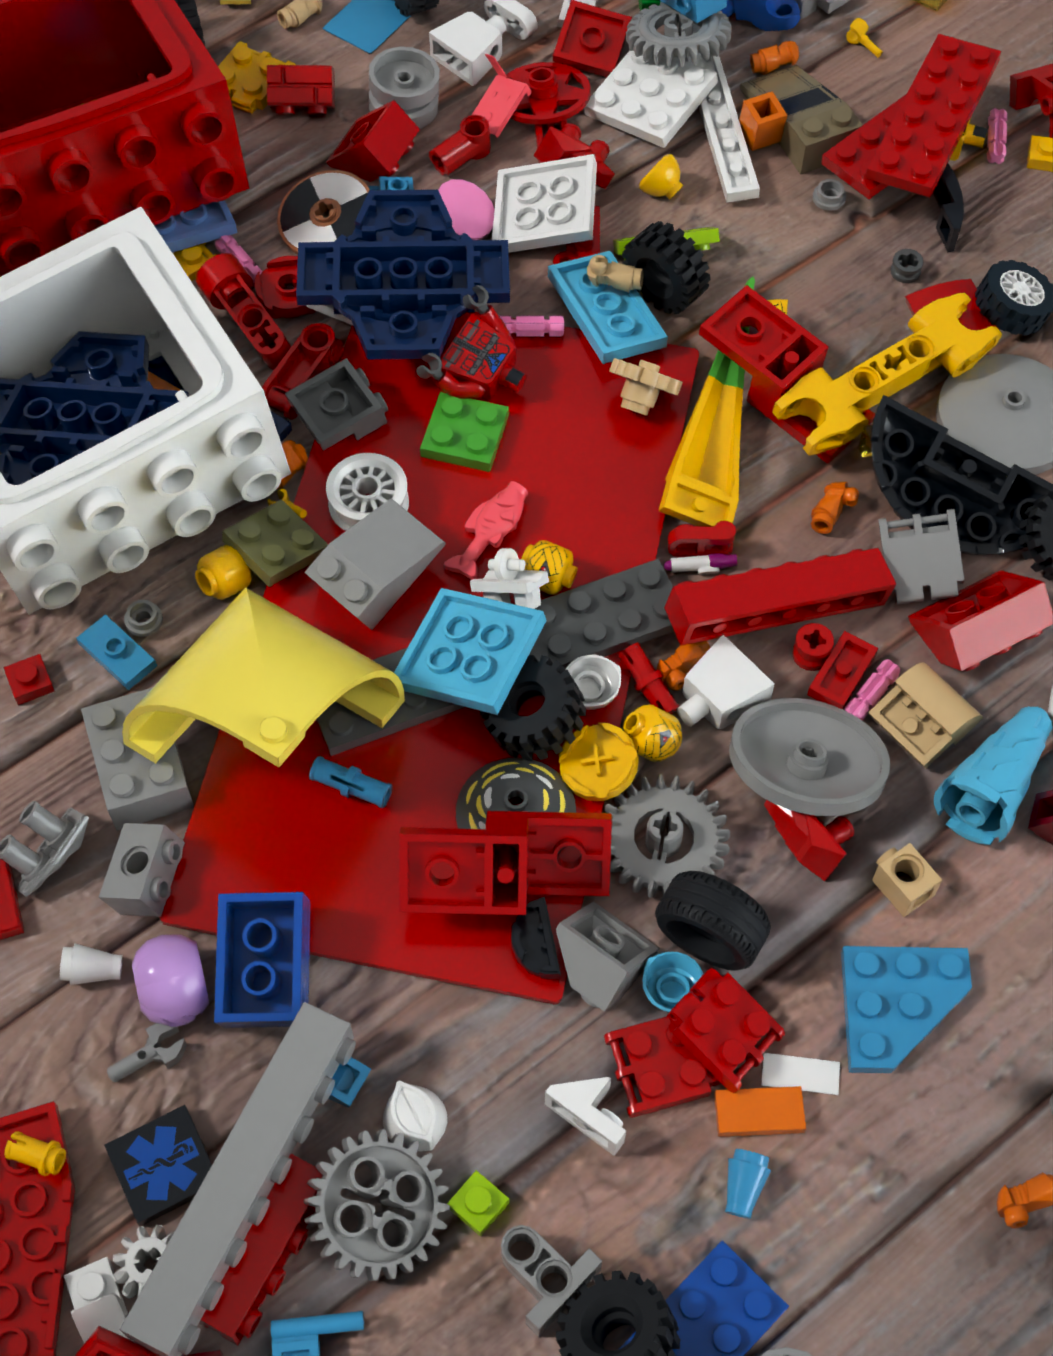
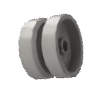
(407, 78)

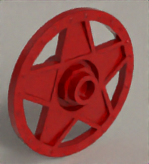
(549, 90)

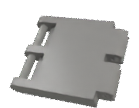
(923, 557)

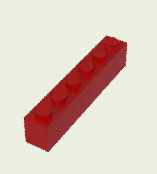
(778, 595)

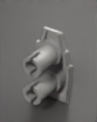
(61, 840)

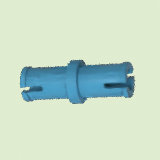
(350, 782)

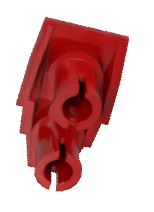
(566, 144)
(810, 841)

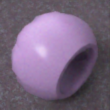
(170, 980)

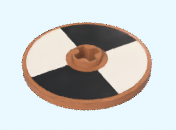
(302, 209)

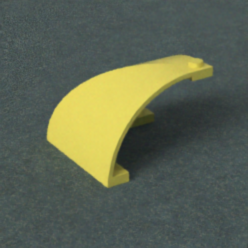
(262, 682)

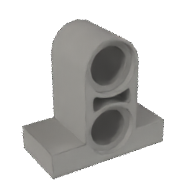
(541, 1263)

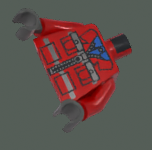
(478, 357)

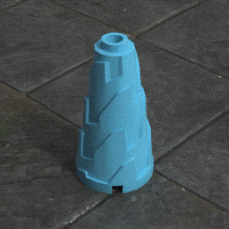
(993, 780)

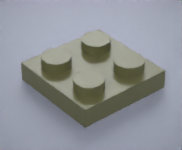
(274, 542)

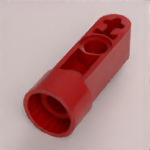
(229, 288)

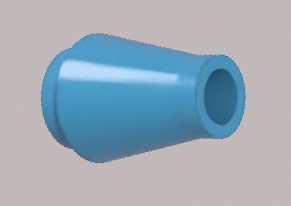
(745, 1181)

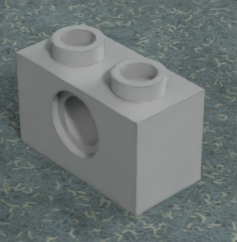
(142, 869)

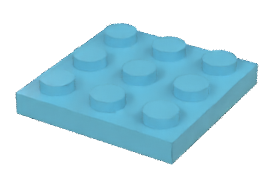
(469, 650)

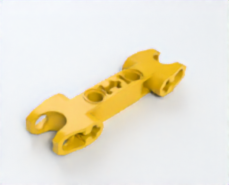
(840, 402)

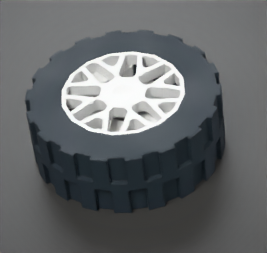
(1015, 297)

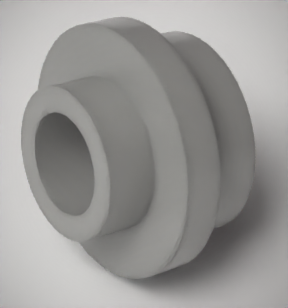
(829, 195)
(139, 610)

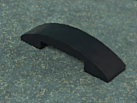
(950, 200)

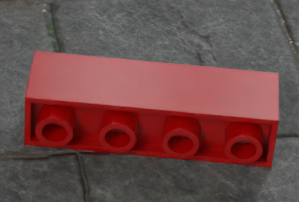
(266, 1253)

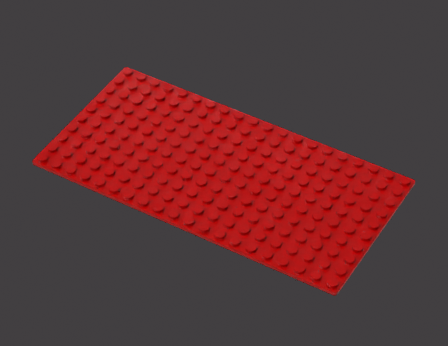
(269, 829)

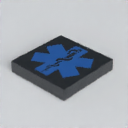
(160, 1164)

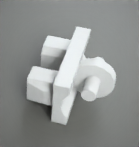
(509, 576)

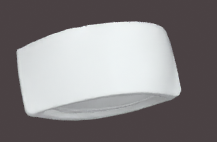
(597, 679)
(416, 1114)

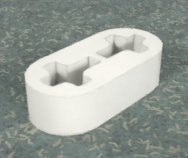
(517, 18)

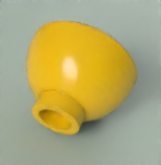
(662, 178)

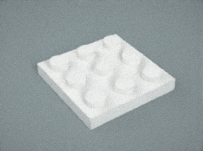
(650, 98)
(546, 203)

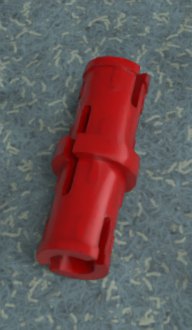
(647, 678)

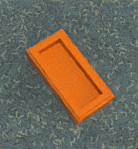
(760, 1111)

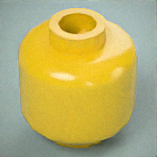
(222, 573)

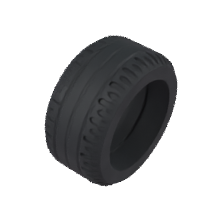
(713, 920)

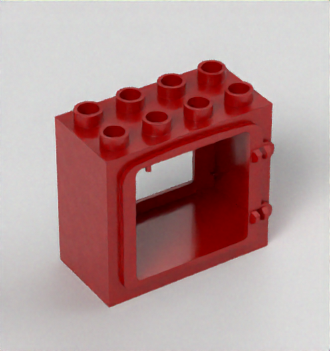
(149, 140)

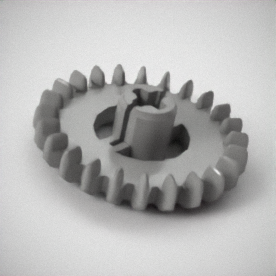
(645, 39)
(659, 804)

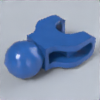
(765, 13)

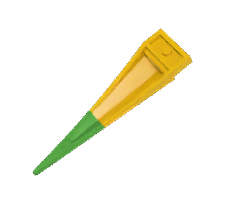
(705, 469)

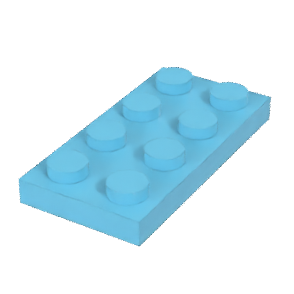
(611, 319)

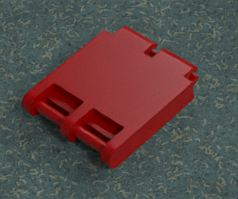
(722, 1026)
(661, 1067)

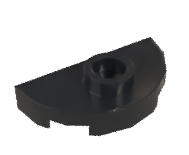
(534, 941)

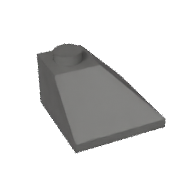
(602, 955)

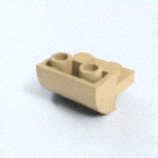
(924, 714)

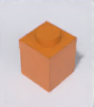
(762, 120)

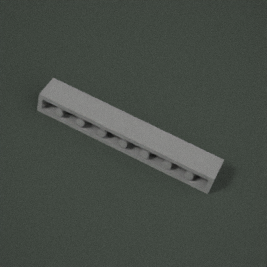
(238, 1183)

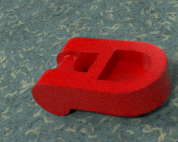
(701, 540)

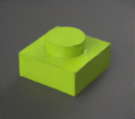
(478, 1203)

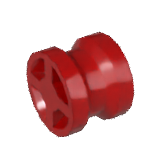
(809, 655)

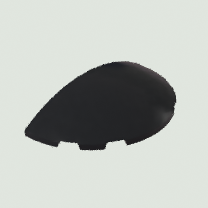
(932, 472)

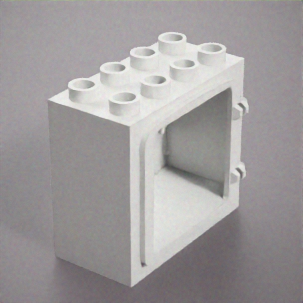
(161, 473)

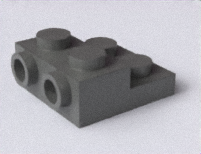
(338, 404)

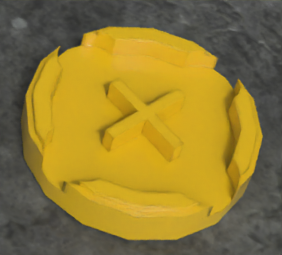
(599, 762)

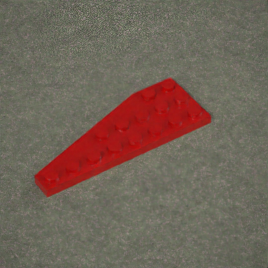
(33, 1238)

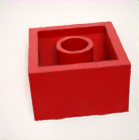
(375, 143)

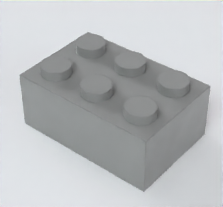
(131, 783)

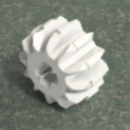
(133, 1270)

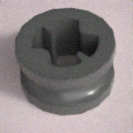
(901, 259)

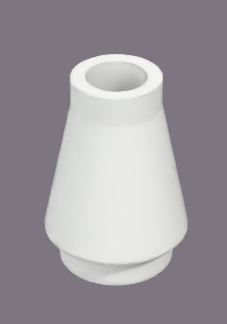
(88, 965)

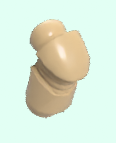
(297, 12)
(615, 274)

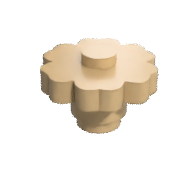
(643, 384)

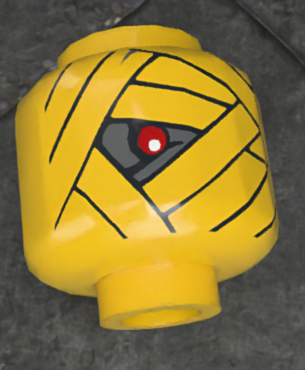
(554, 560)
(653, 732)

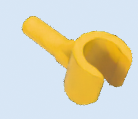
(857, 33)
(282, 493)

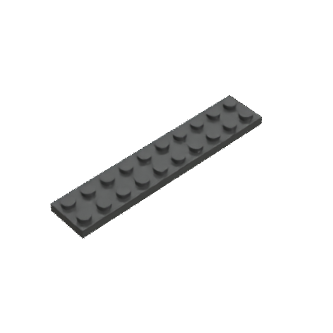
(580, 622)

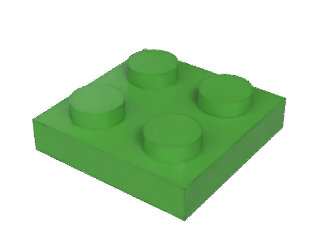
(464, 432)

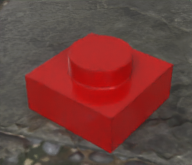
(29, 679)

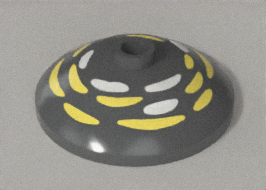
(507, 778)

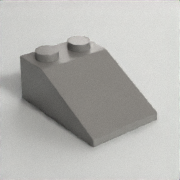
(375, 561)

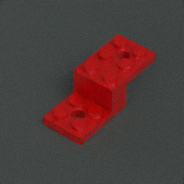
(773, 356)
(504, 862)

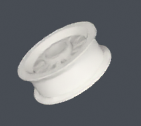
(360, 476)

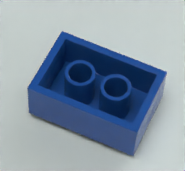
(261, 959)

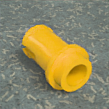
(36, 1153)

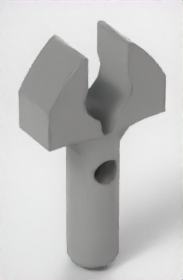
(150, 1052)

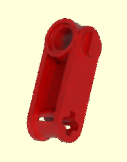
(308, 356)

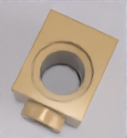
(906, 895)

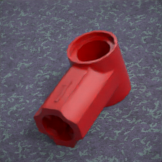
(468, 143)

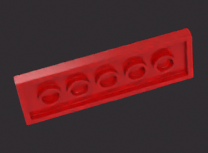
(933, 115)

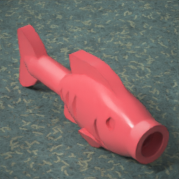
(490, 524)

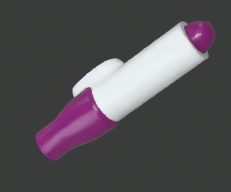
(703, 564)

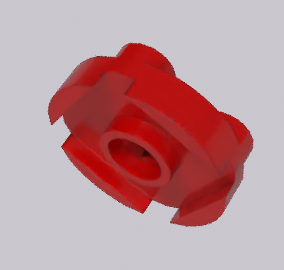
(271, 288)

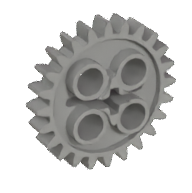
(366, 1244)

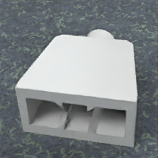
(464, 42)
(723, 686)

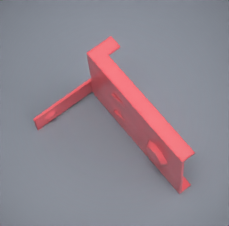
(500, 99)

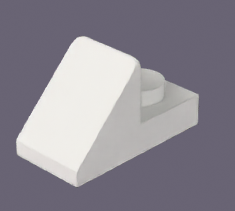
(578, 1104)
(96, 1298)

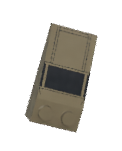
(814, 118)

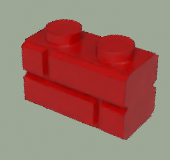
(300, 88)

